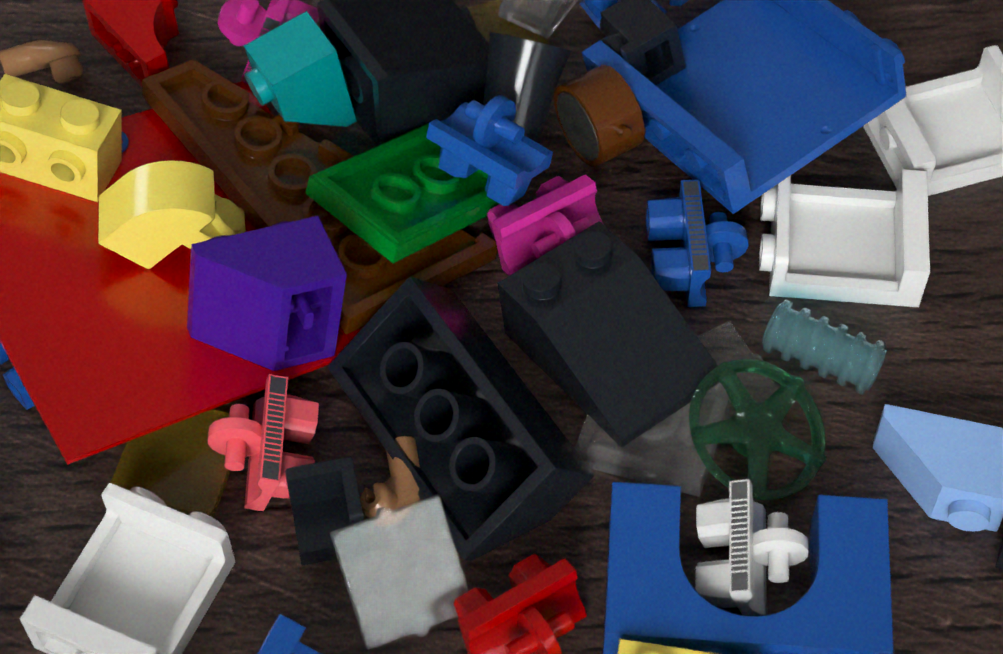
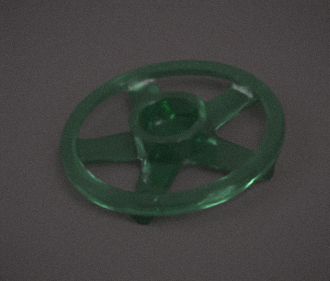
(758, 427)

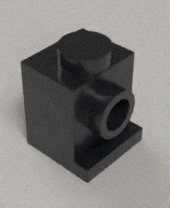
(643, 38)

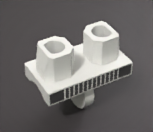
(752, 547)

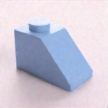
(945, 465)

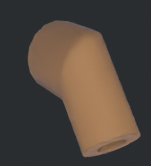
(399, 488)

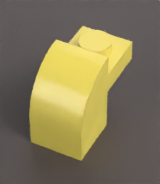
(162, 208)

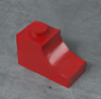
(134, 32)

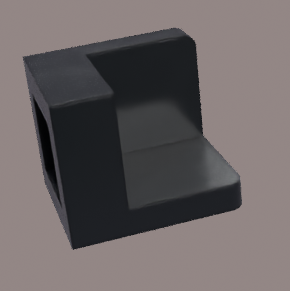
(322, 501)

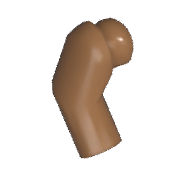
(42, 54)

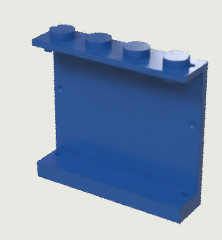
(762, 91)

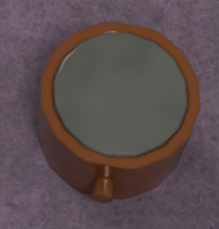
(599, 115)

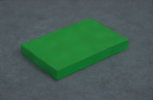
(400, 196)

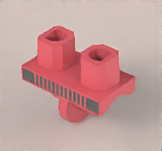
(261, 439)

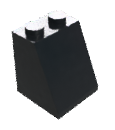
(405, 60)

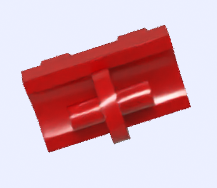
(525, 617)

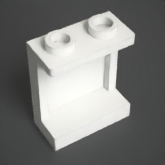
(946, 128)
(848, 242)
(136, 581)

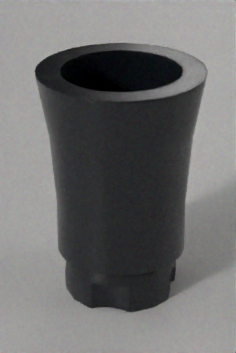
(526, 75)

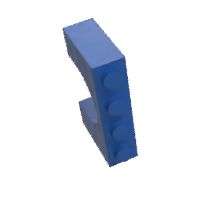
(656, 604)

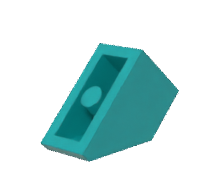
(299, 74)

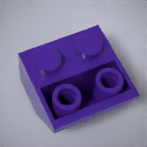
(268, 294)

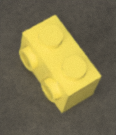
(58, 138)

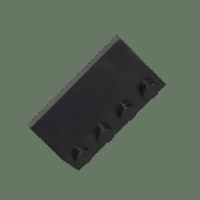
(476, 426)

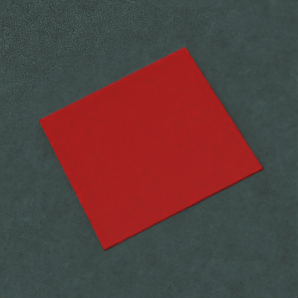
(100, 334)

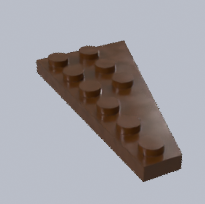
(266, 172)

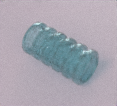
(824, 346)

